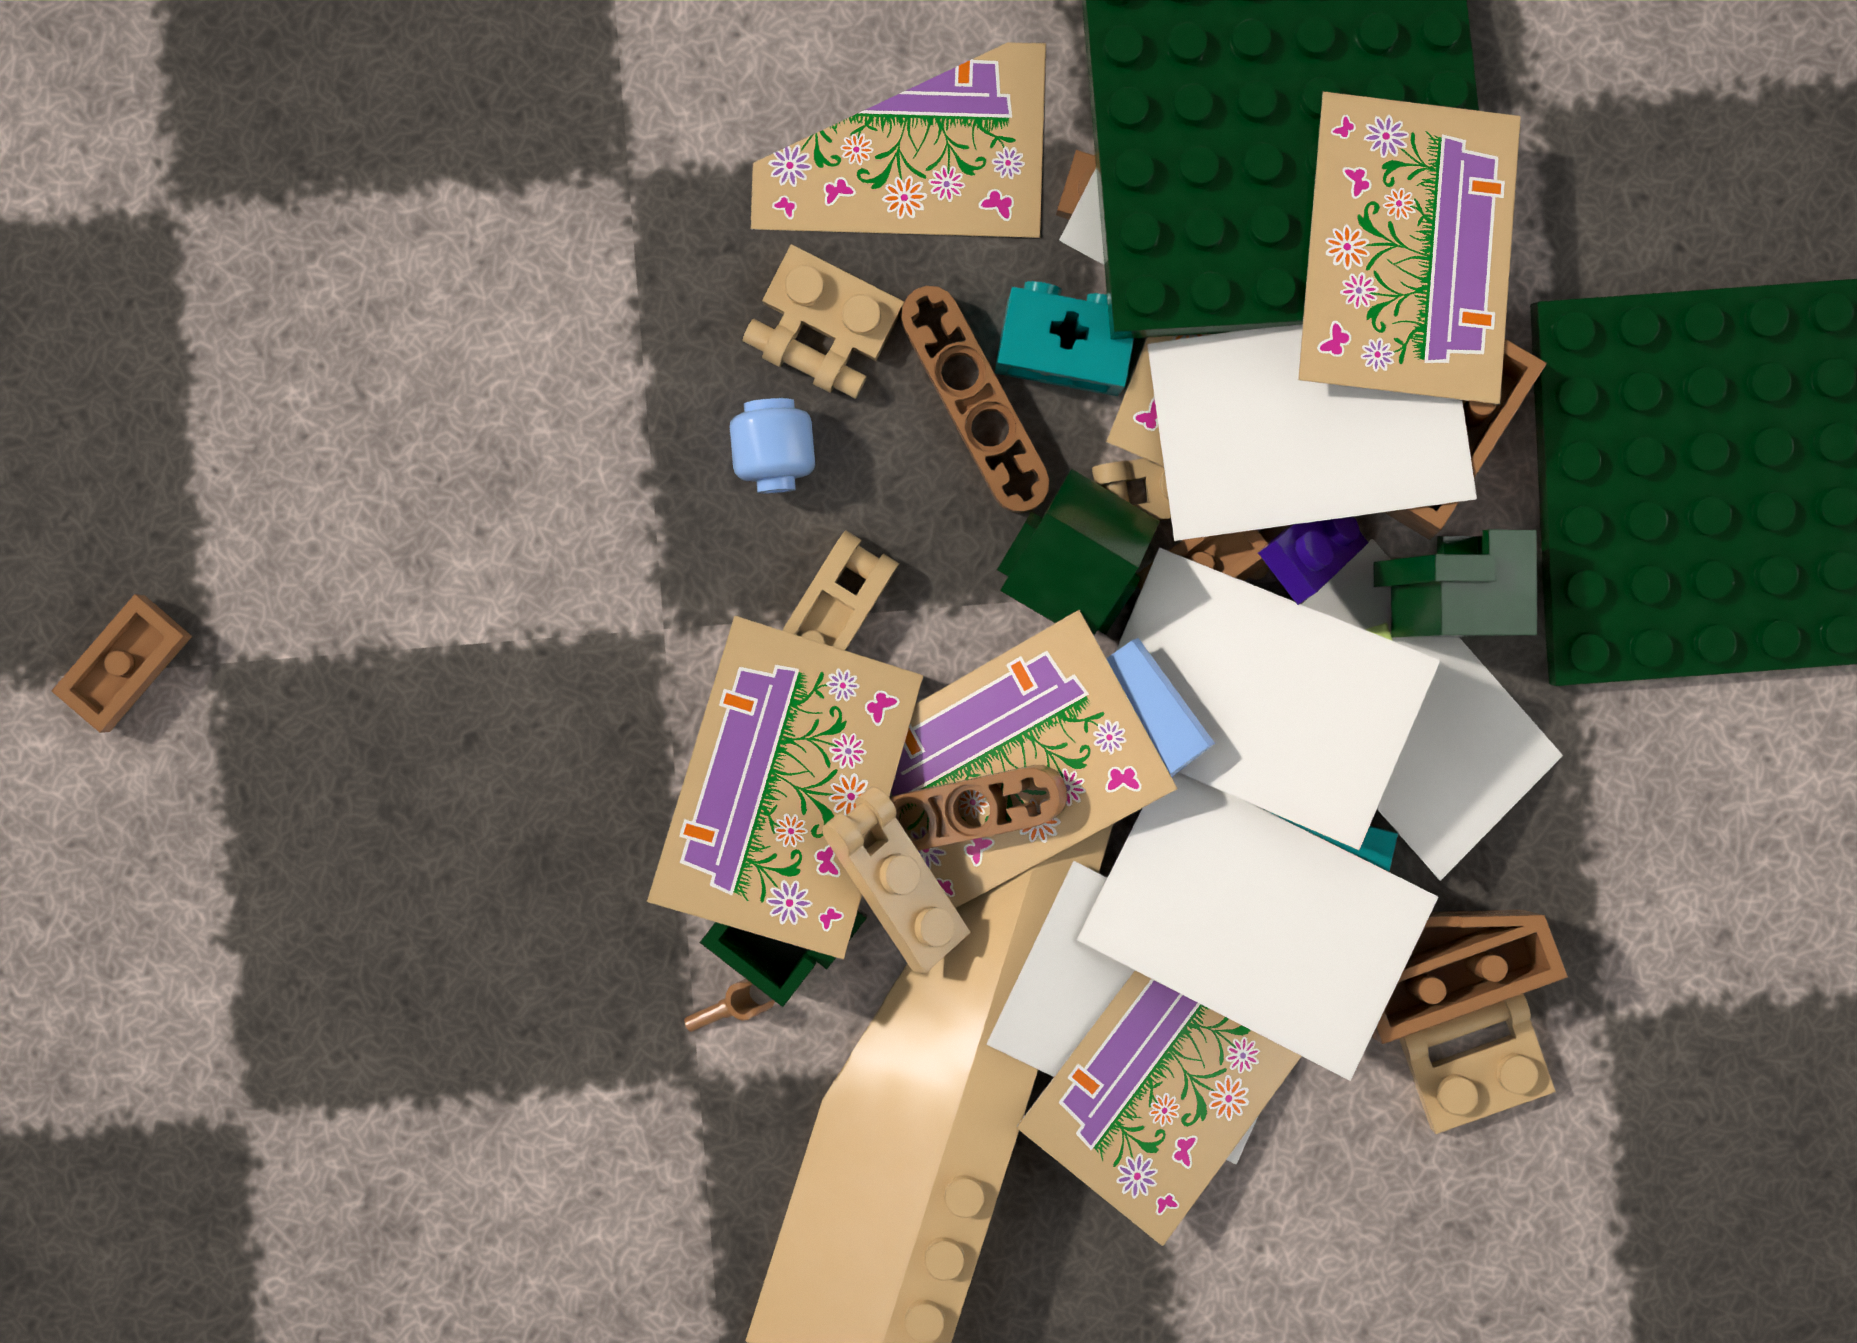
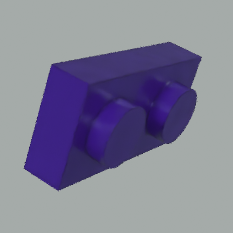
(1312, 554)

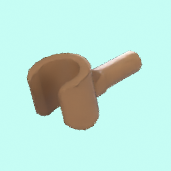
(736, 1004)

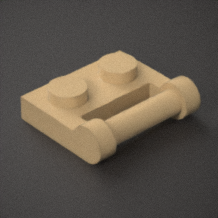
(1483, 1077)

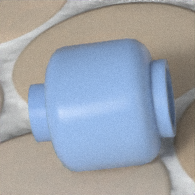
(772, 444)

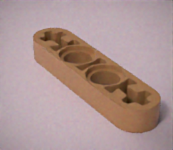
(981, 397)
(943, 805)

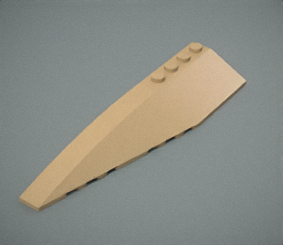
(914, 1140)

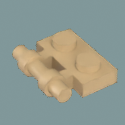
(832, 304)

